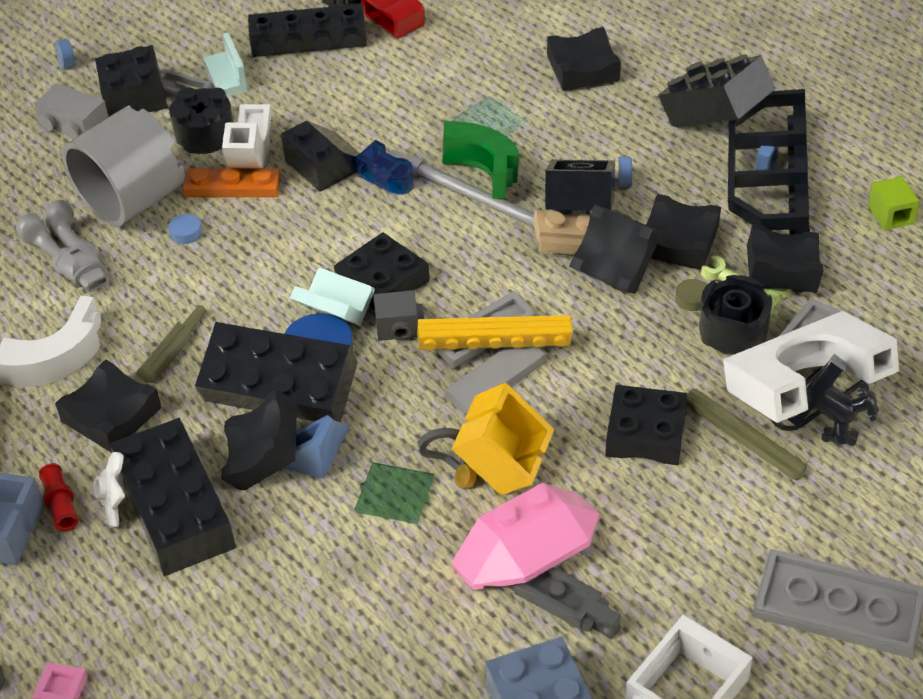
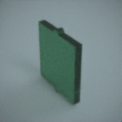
(394, 493)

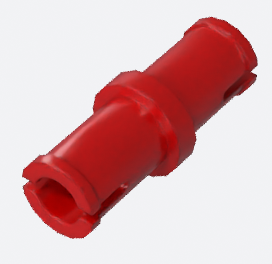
(58, 497)

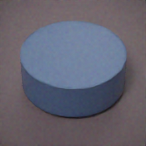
(65, 53)
(625, 172)
(185, 229)

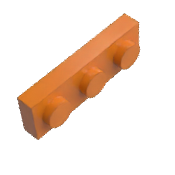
(232, 182)

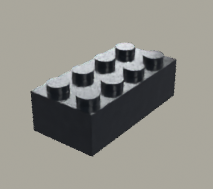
(252, 362)
(173, 497)

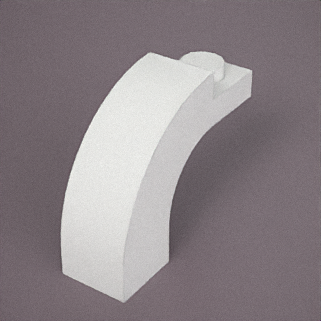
(248, 141)
(54, 357)

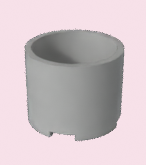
(122, 165)

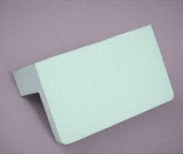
(226, 69)
(336, 296)

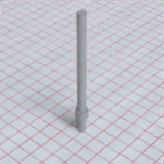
(421, 168)

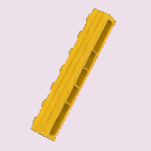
(494, 332)

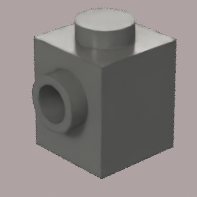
(397, 315)

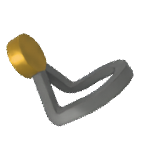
(464, 475)

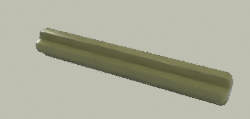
(746, 434)

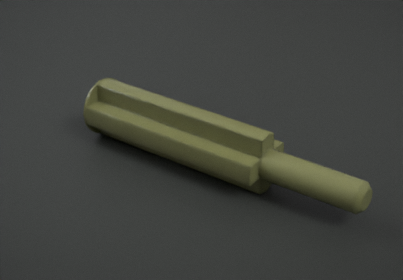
(169, 347)

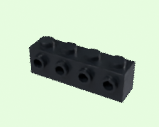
(307, 30)

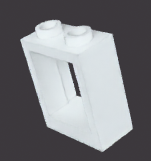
(699, 646)

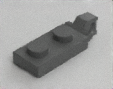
(570, 601)

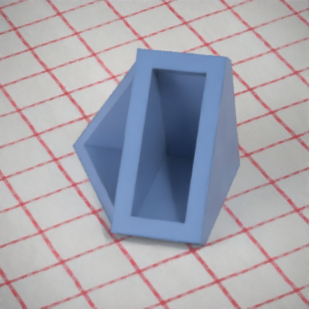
(318, 446)

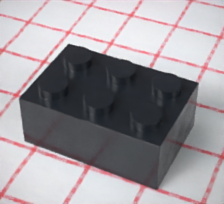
(716, 91)

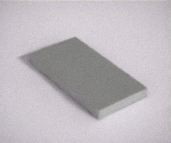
(840, 603)

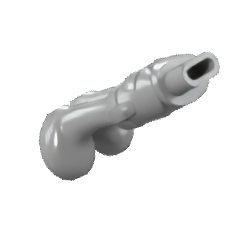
(76, 262)

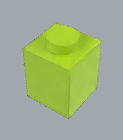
(893, 203)

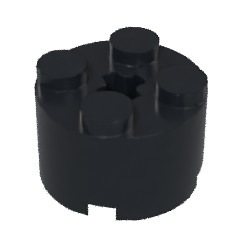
(200, 118)
(734, 314)

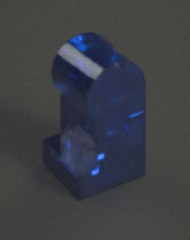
(385, 170)

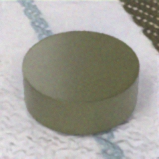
(689, 294)

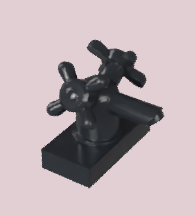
(836, 404)

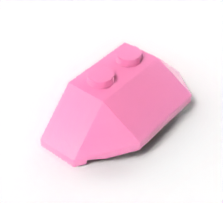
(526, 537)

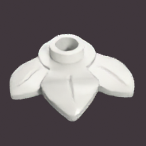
(110, 487)

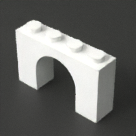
(767, 374)

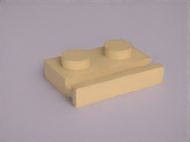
(560, 232)

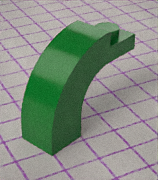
(484, 149)

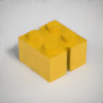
(503, 439)

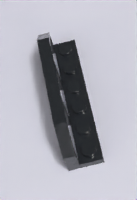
(794, 176)

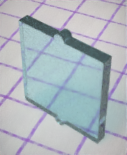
(492, 115)

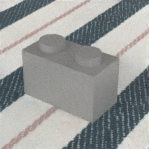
(69, 111)

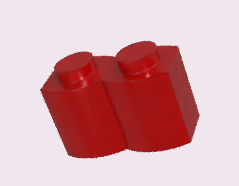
(395, 16)

